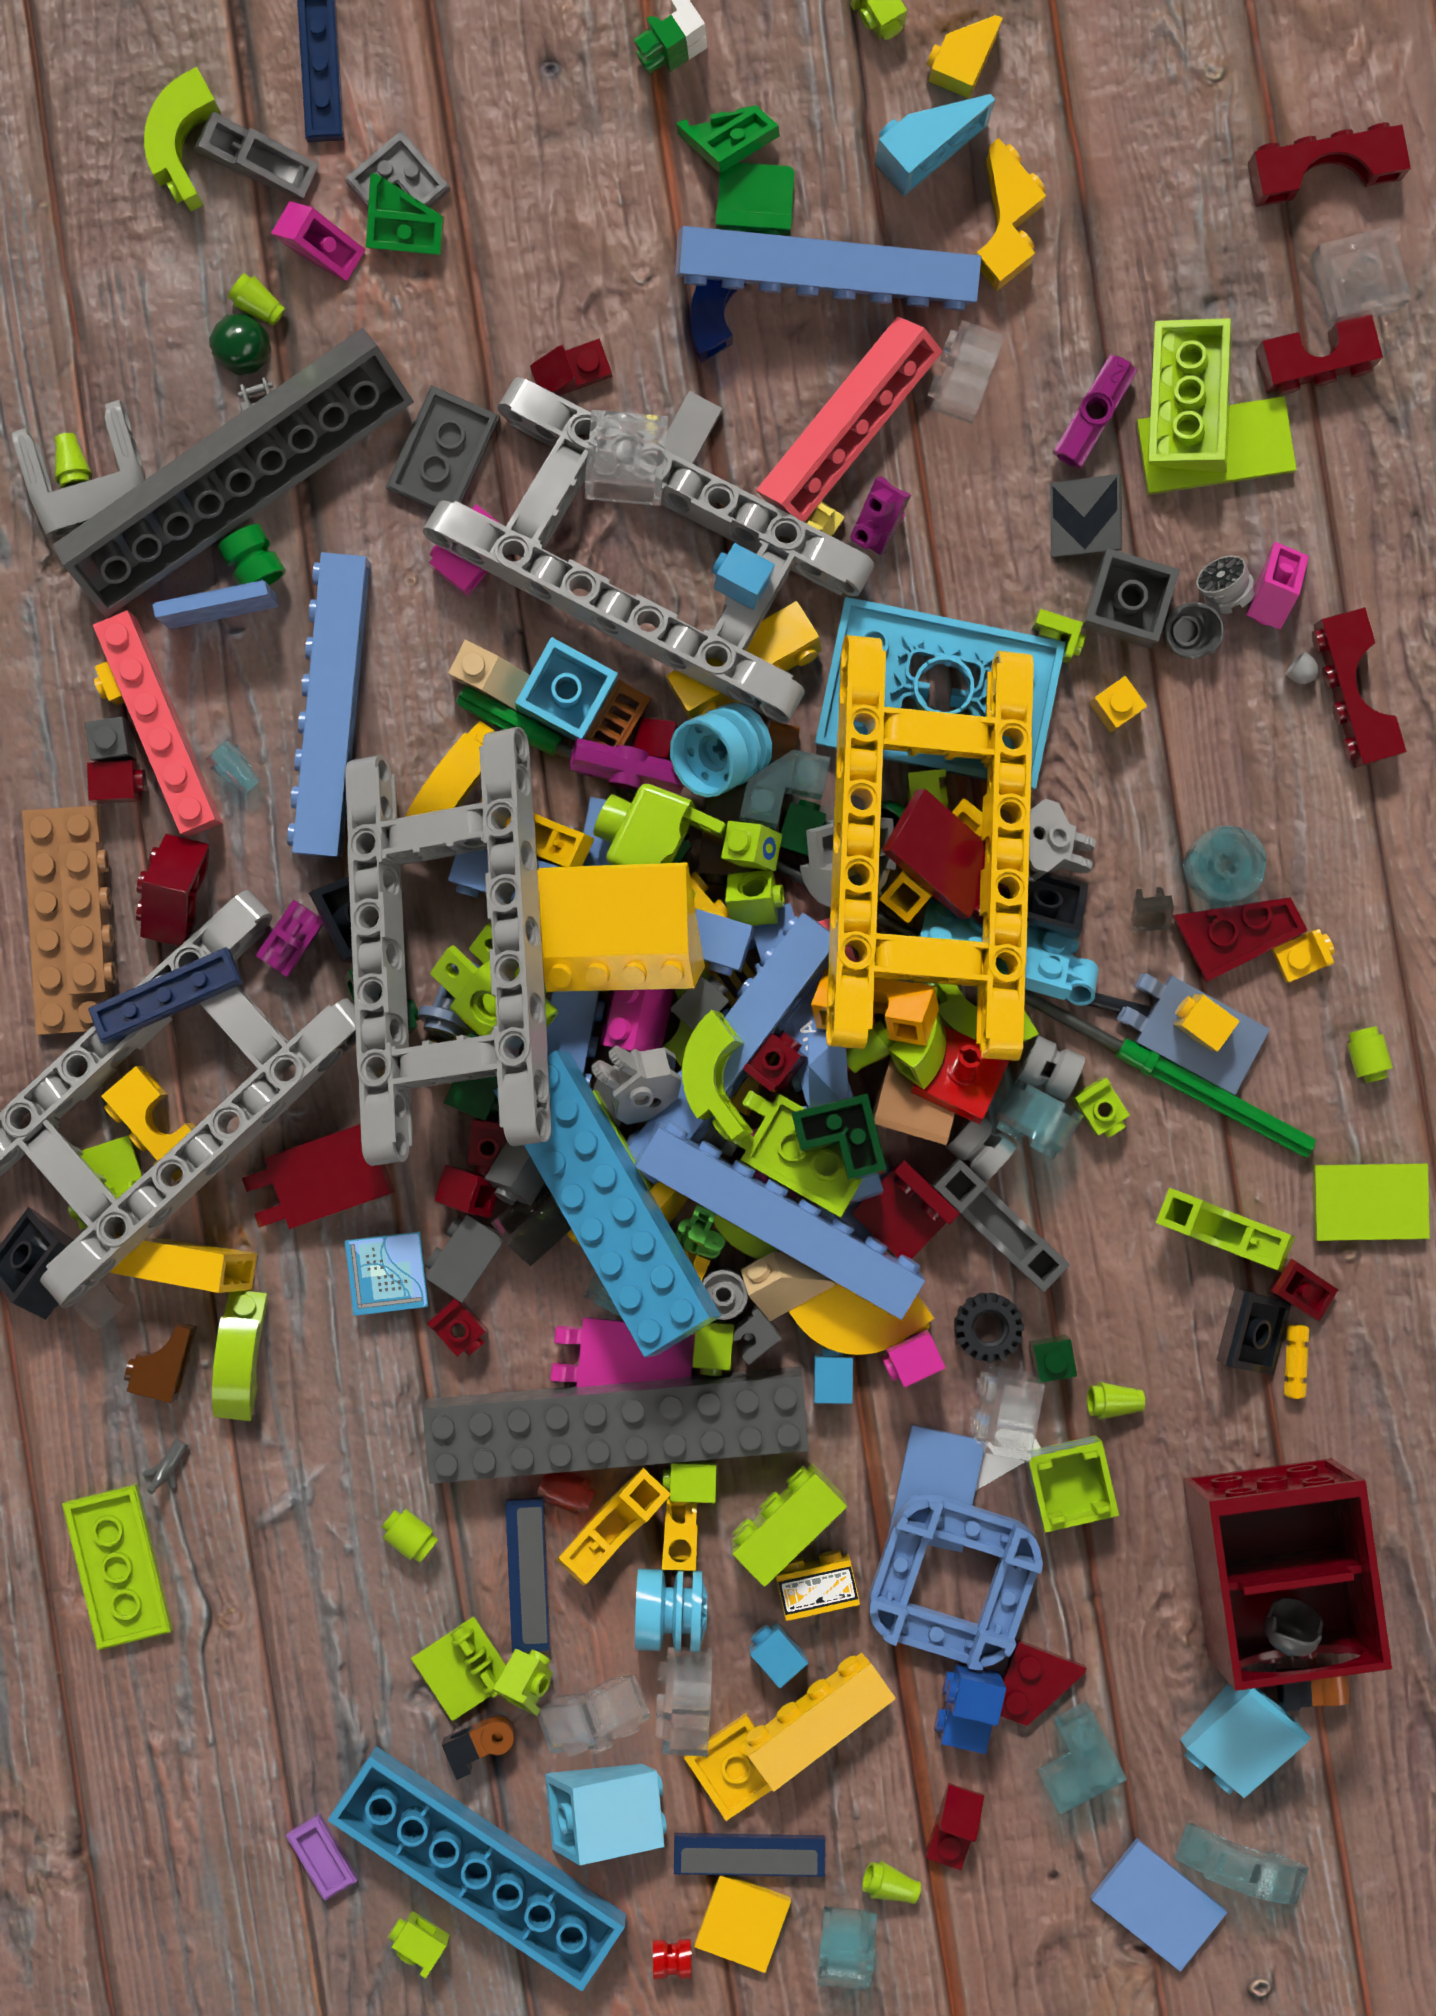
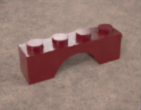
(1373, 155)
(1368, 733)

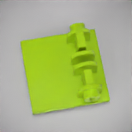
(116, 1163)
(461, 1668)

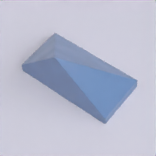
(826, 1071)

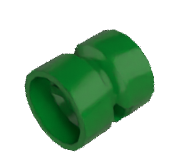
(250, 555)

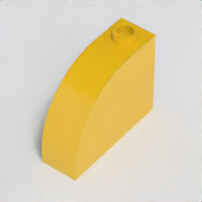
(855, 1325)

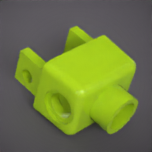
(650, 826)
(472, 985)

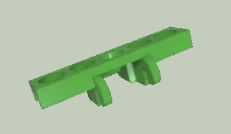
(697, 1236)

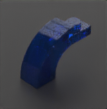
(708, 321)

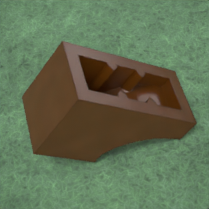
(162, 1372)

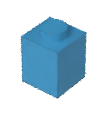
(742, 575)
(833, 1377)
(777, 1653)

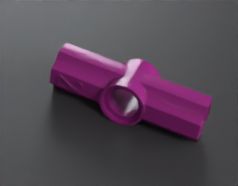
(1105, 392)
(623, 766)

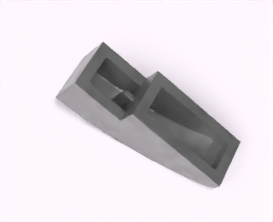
(255, 156)

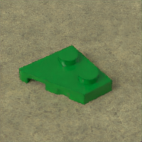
(729, 135)
(401, 221)

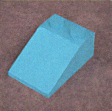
(928, 138)

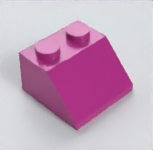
(636, 1018)

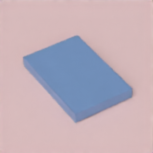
(215, 604)
(941, 1466)
(1158, 1904)

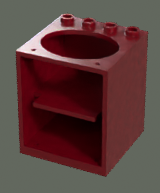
(1290, 1535)

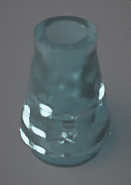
(233, 766)

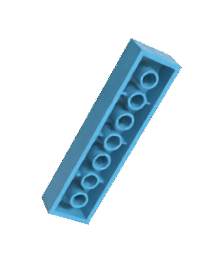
(617, 1217)
(478, 1868)

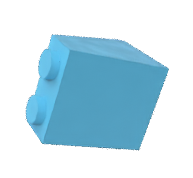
(1243, 1739)
(605, 1812)

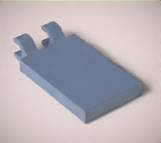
(1157, 1033)

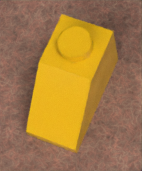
(963, 55)

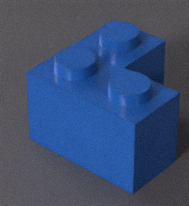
(971, 1707)

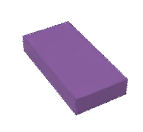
(322, 1856)

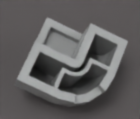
(818, 873)

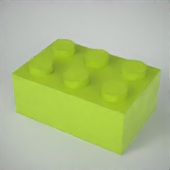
(787, 1523)

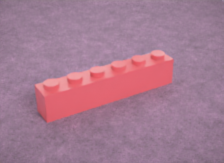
(850, 419)
(157, 724)

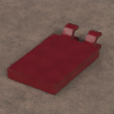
(940, 854)
(319, 1179)

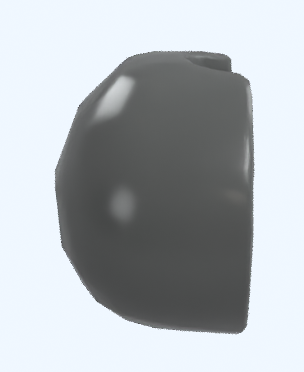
(1193, 630)
(1293, 1627)

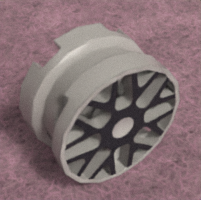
(1226, 585)

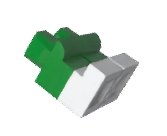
(672, 39)

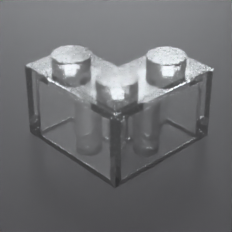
(970, 362)
(685, 1706)
(594, 1717)

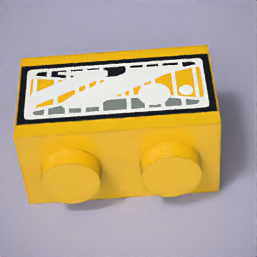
(817, 1585)

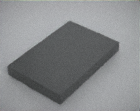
(442, 450)

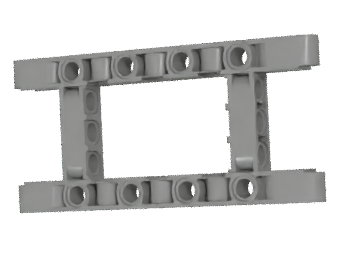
(617, 613)
(380, 952)
(203, 1149)

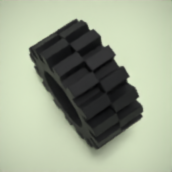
(1007, 1340)

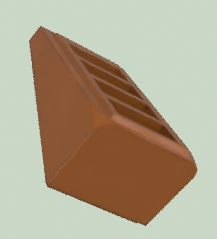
(597, 726)

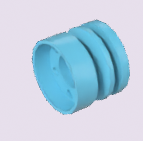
(720, 749)
(669, 1610)

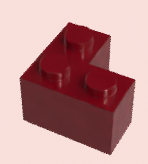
(171, 889)

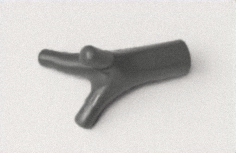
(166, 1467)

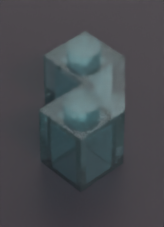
(793, 774)

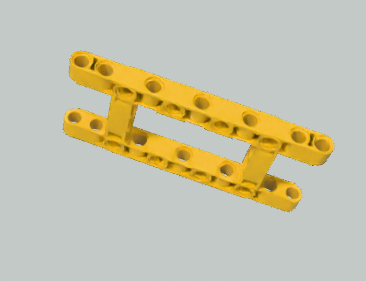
(858, 844)

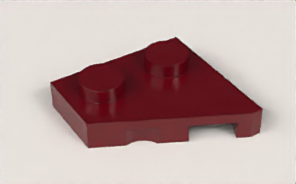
(1035, 1681)

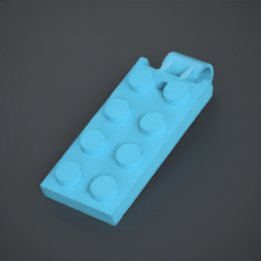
(1049, 956)

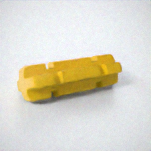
(1296, 1361)

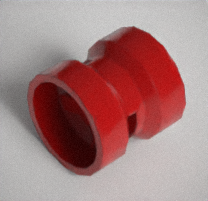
(672, 1959)

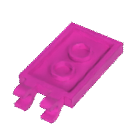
(613, 1356)

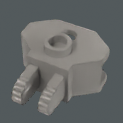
(1053, 842)
(637, 1080)

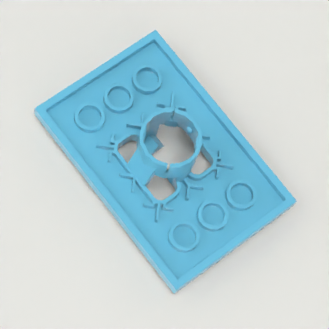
(951, 644)

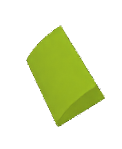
(1191, 394)

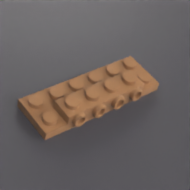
(67, 916)

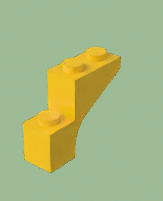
(1014, 200)

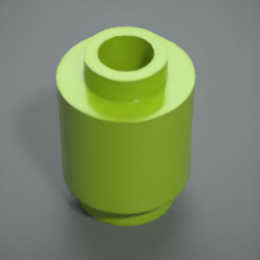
(1369, 1054)
(409, 1535)

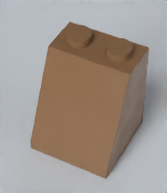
(906, 1112)

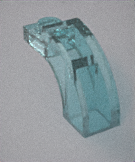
(1241, 1868)

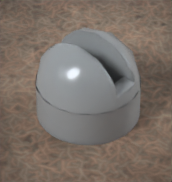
(1303, 669)

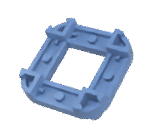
(937, 1632)

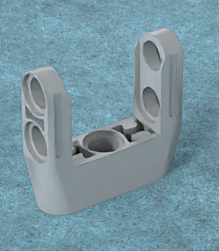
(72, 506)

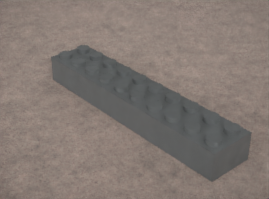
(233, 473)
(615, 1425)

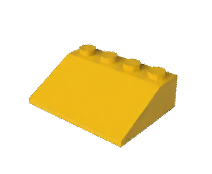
(619, 928)

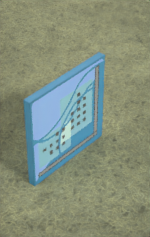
(386, 1273)

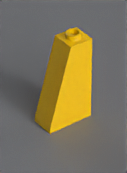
(190, 1265)

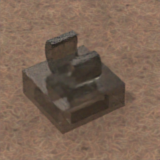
(1152, 912)

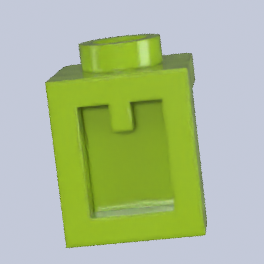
(1056, 627)

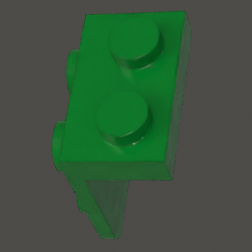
(756, 199)

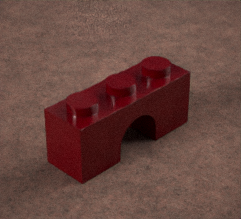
(1288, 365)

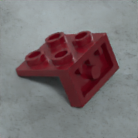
(906, 1212)

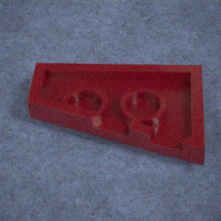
(1235, 934)

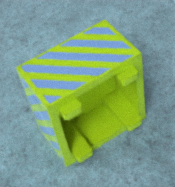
(1071, 1484)

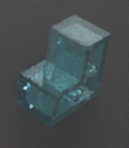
(1089, 1765)

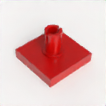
(964, 1079)

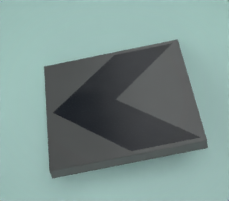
(1086, 515)

